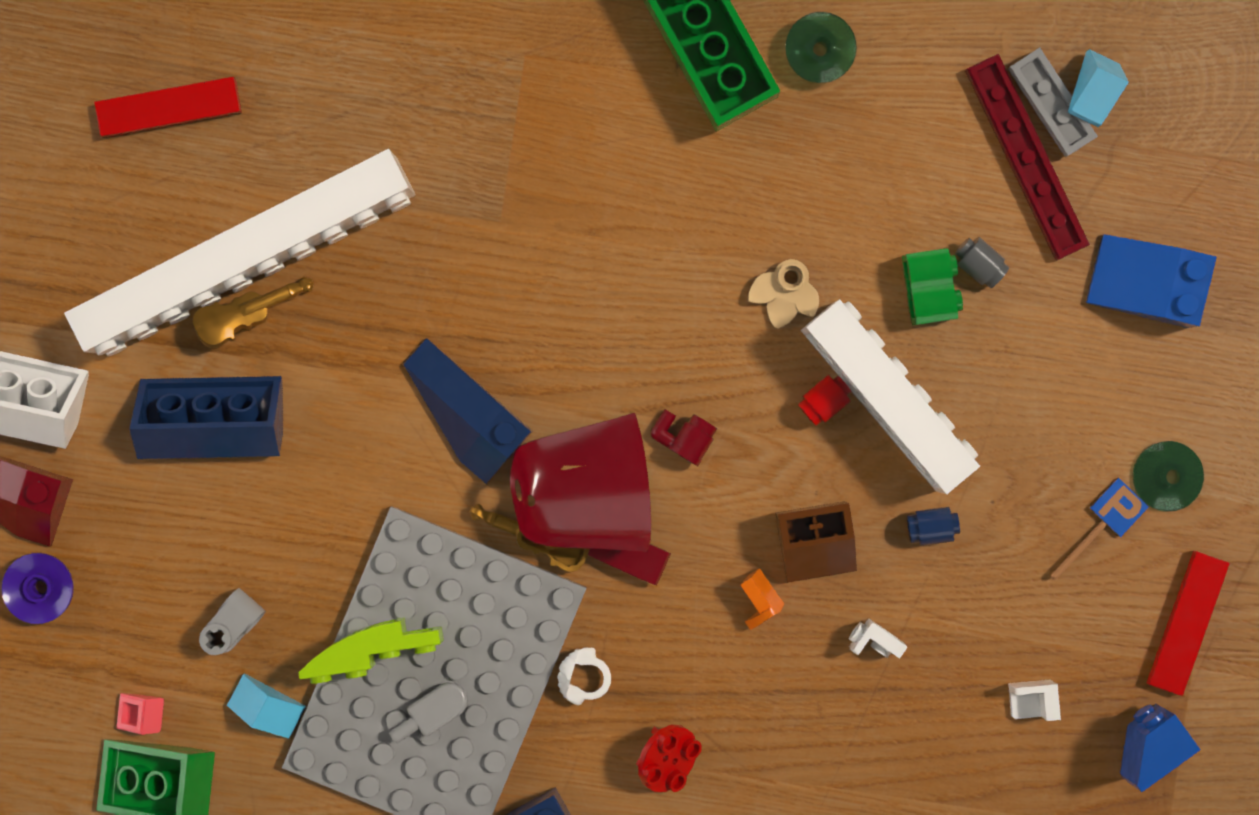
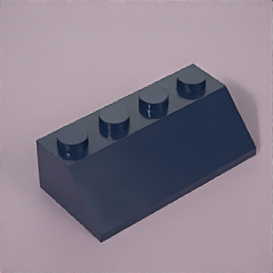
(208, 417)

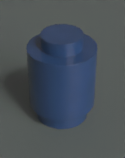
(933, 526)

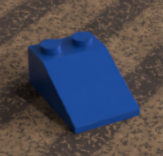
(1151, 280)

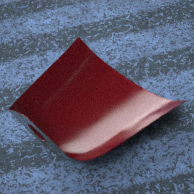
(590, 504)

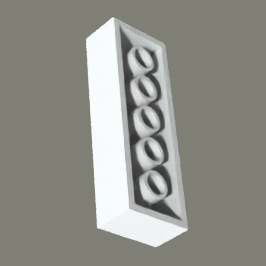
(890, 397)

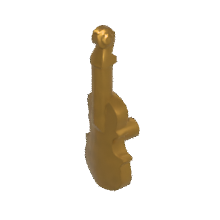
(219, 323)
(565, 558)

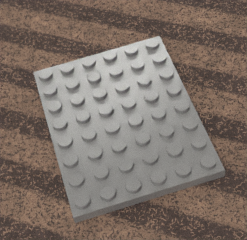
(499, 644)

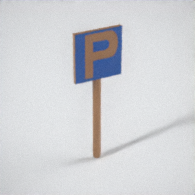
(1117, 509)

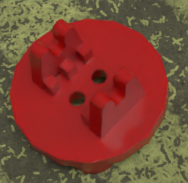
(668, 758)

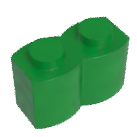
(931, 286)

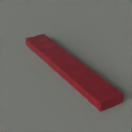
(1027, 157)

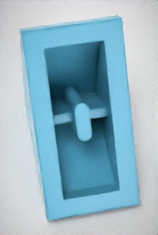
(1097, 88)
(265, 707)

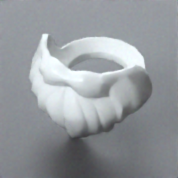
(582, 656)

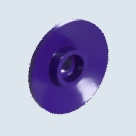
(21, 593)

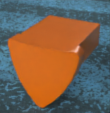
(763, 598)

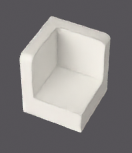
(1034, 700)

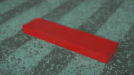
(168, 107)
(1188, 623)

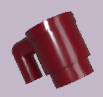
(691, 440)

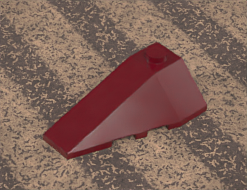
(31, 500)

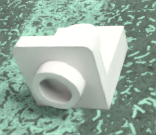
(883, 641)

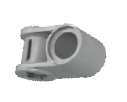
(234, 619)

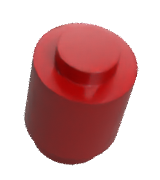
(825, 399)

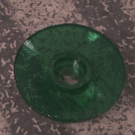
(830, 32)
(1151, 473)

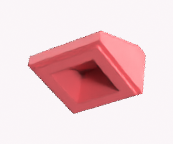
(140, 713)

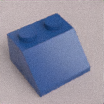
(1154, 746)

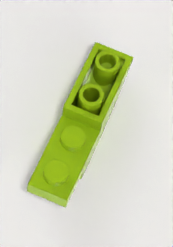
(356, 651)

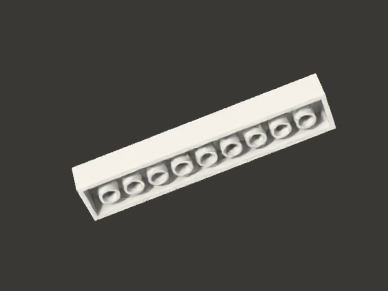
(241, 254)

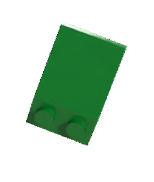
(154, 779)

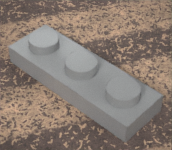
(1051, 102)

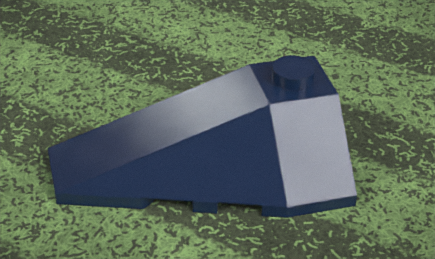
(470, 417)

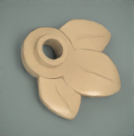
(784, 298)

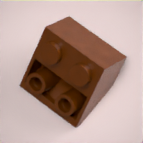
(817, 541)

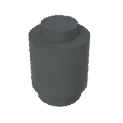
(981, 262)

